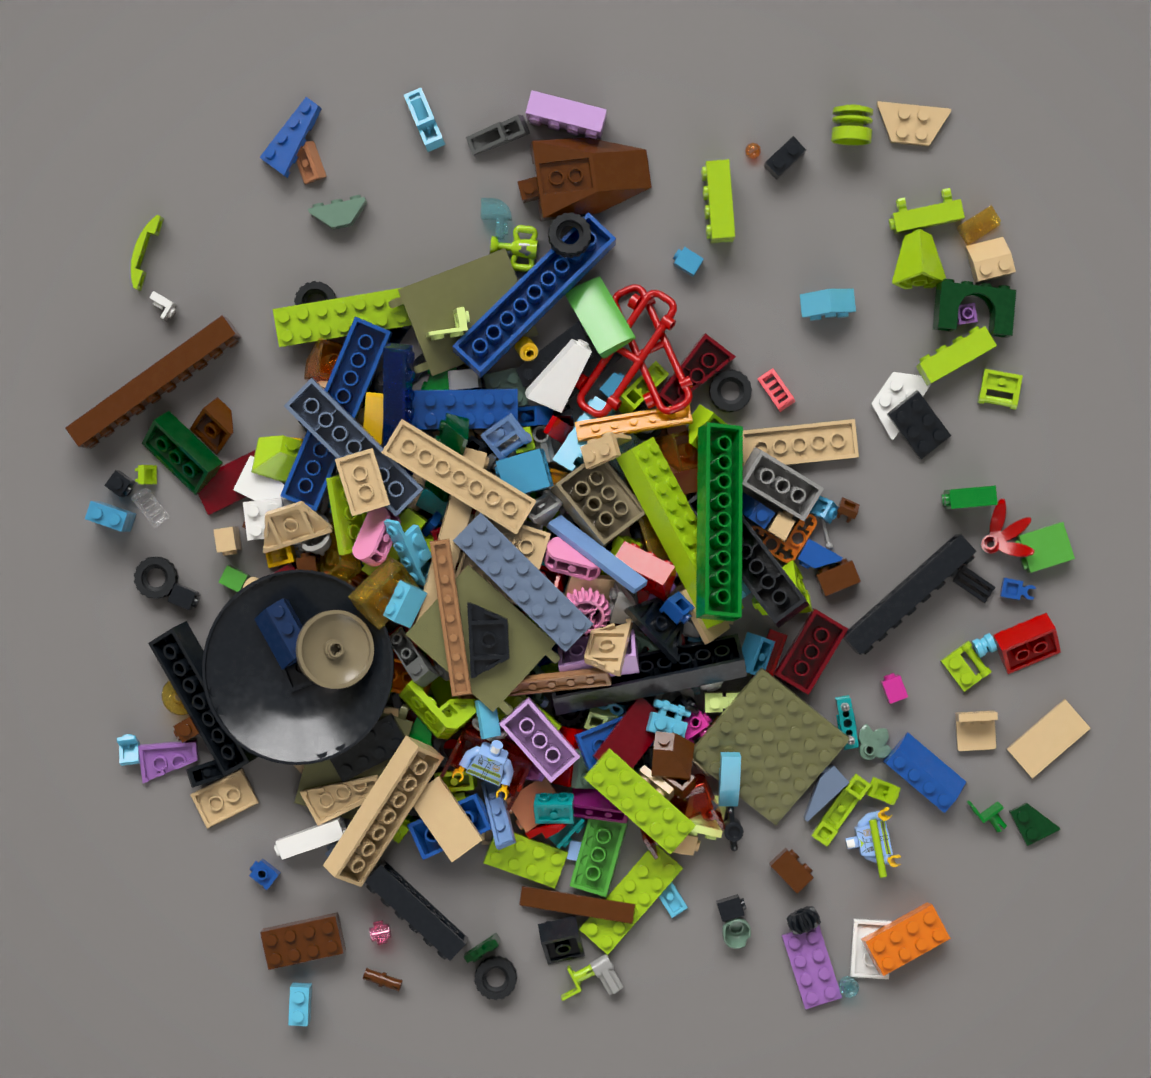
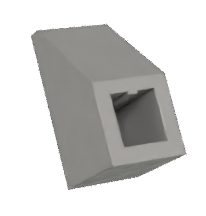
(619, 600)

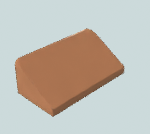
(310, 163)

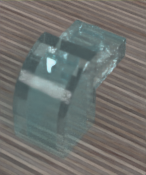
(496, 210)

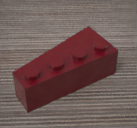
(700, 364)

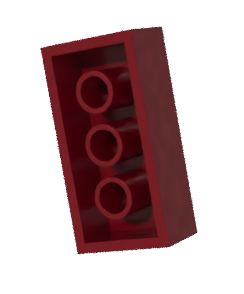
(811, 651)

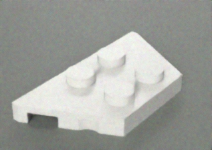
(893, 392)

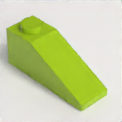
(633, 395)

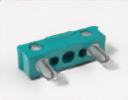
(843, 704)

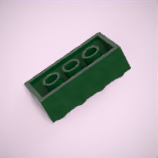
(454, 435)
(181, 452)

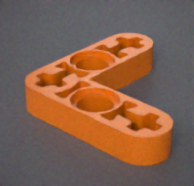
(789, 544)

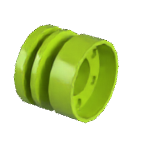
(852, 122)

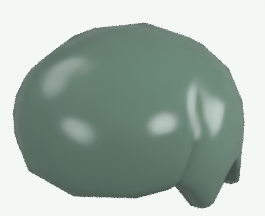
(736, 933)

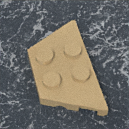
(912, 122)
(292, 525)
(608, 647)

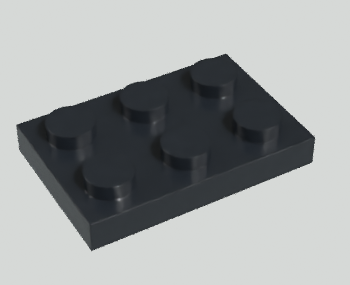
(918, 424)

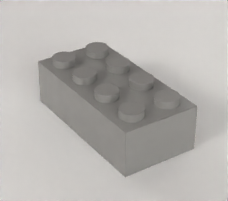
(780, 484)

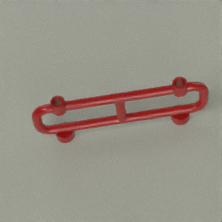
(585, 383)
(652, 397)

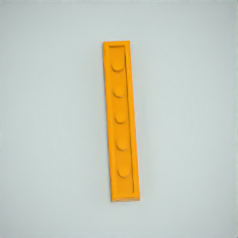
(631, 423)

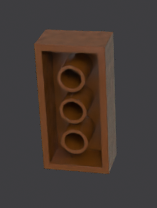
(303, 941)

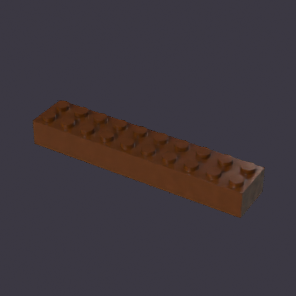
(154, 382)

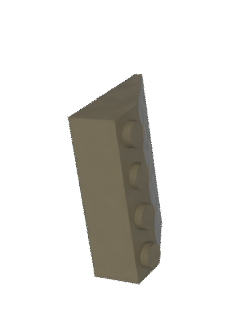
(598, 502)

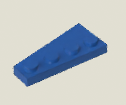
(286, 144)

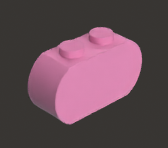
(373, 540)
(566, 560)

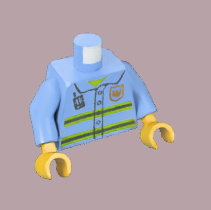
(488, 763)
(864, 841)

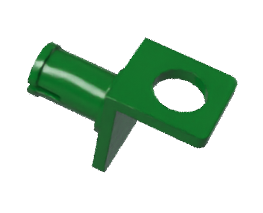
(990, 814)

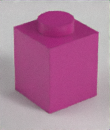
(893, 688)

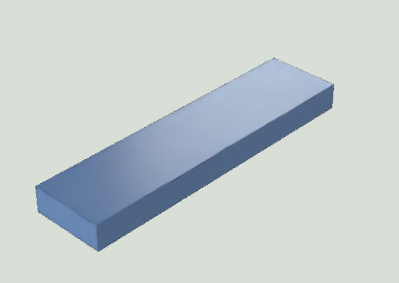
(498, 815)

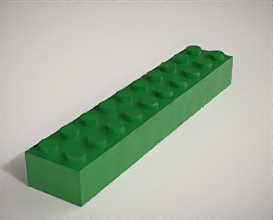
(719, 522)

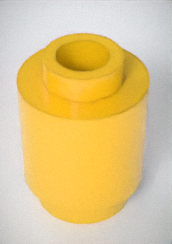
(526, 349)

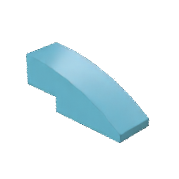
(424, 119)
(729, 778)

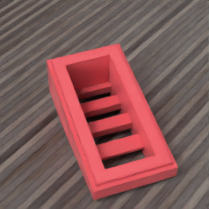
(787, 402)

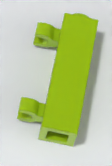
(926, 216)

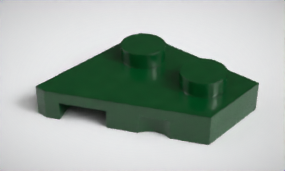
(1032, 824)
(487, 945)

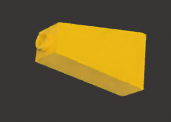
(374, 416)

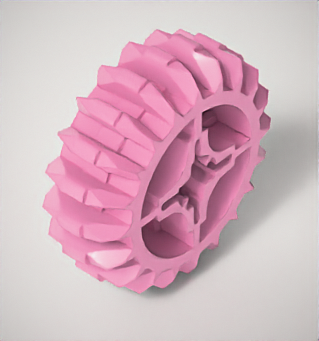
(588, 603)

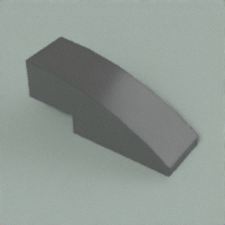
(498, 134)

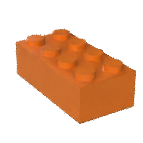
(905, 938)

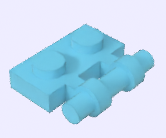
(663, 723)

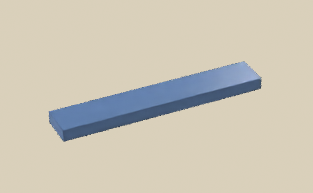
(597, 554)

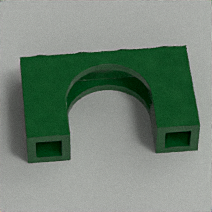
(999, 302)

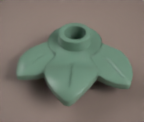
(875, 740)

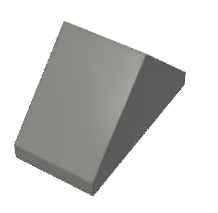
(464, 380)
(545, 509)

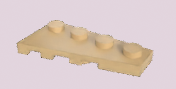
(337, 798)

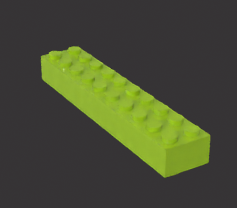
(666, 510)

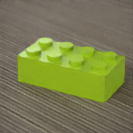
(719, 201)

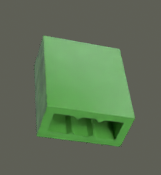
(1050, 547)

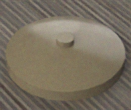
(334, 649)

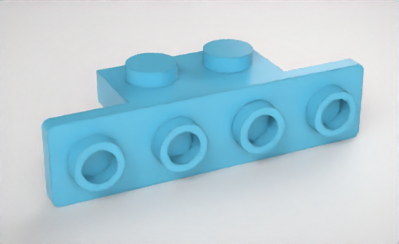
(410, 548)

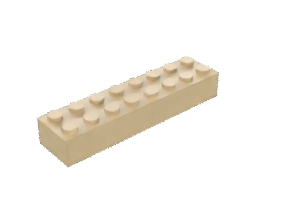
(383, 811)

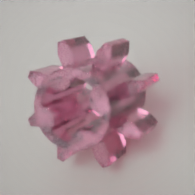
(380, 932)

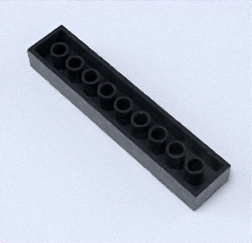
(698, 666)

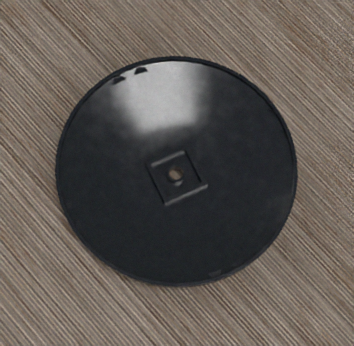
(279, 710)

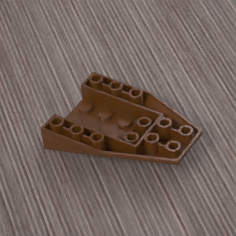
(586, 175)

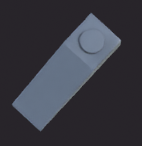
(827, 786)

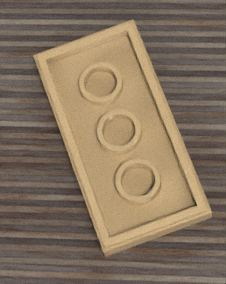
(1048, 738)
(446, 819)

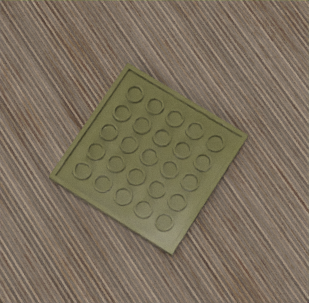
(779, 742)

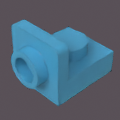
(825, 509)

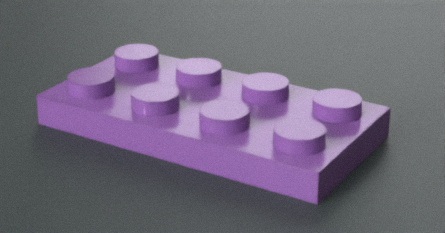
(812, 967)

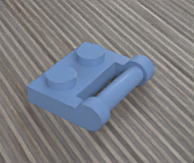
(502, 432)

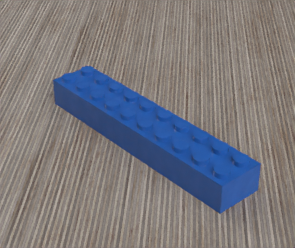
(530, 300)
(348, 386)

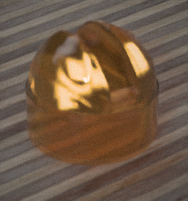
(754, 154)

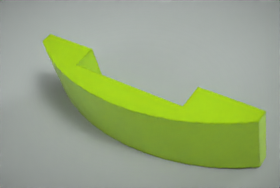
(153, 227)
(840, 809)

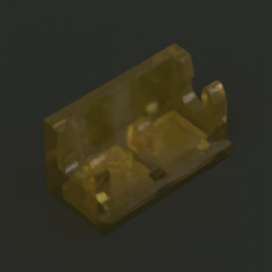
(979, 225)

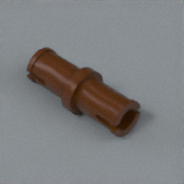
(382, 979)

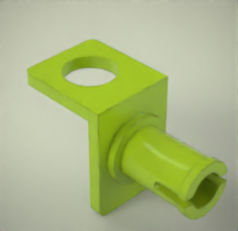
(578, 977)

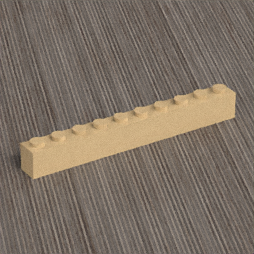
(455, 520)

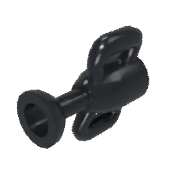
(733, 828)

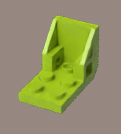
(440, 721)

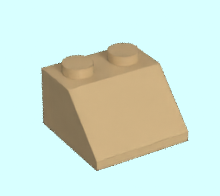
(990, 259)

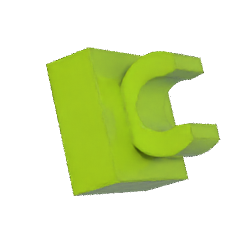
(146, 474)

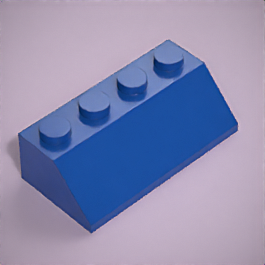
(925, 772)
(426, 842)

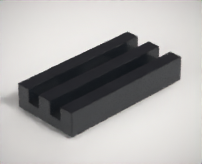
(987, 593)

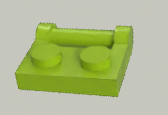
(1000, 382)
(960, 669)

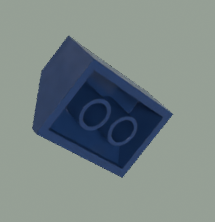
(280, 629)

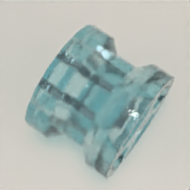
(847, 983)

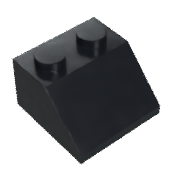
(561, 940)

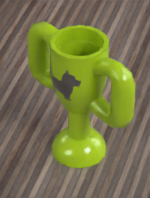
(519, 247)

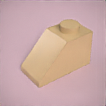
(781, 525)
(688, 845)

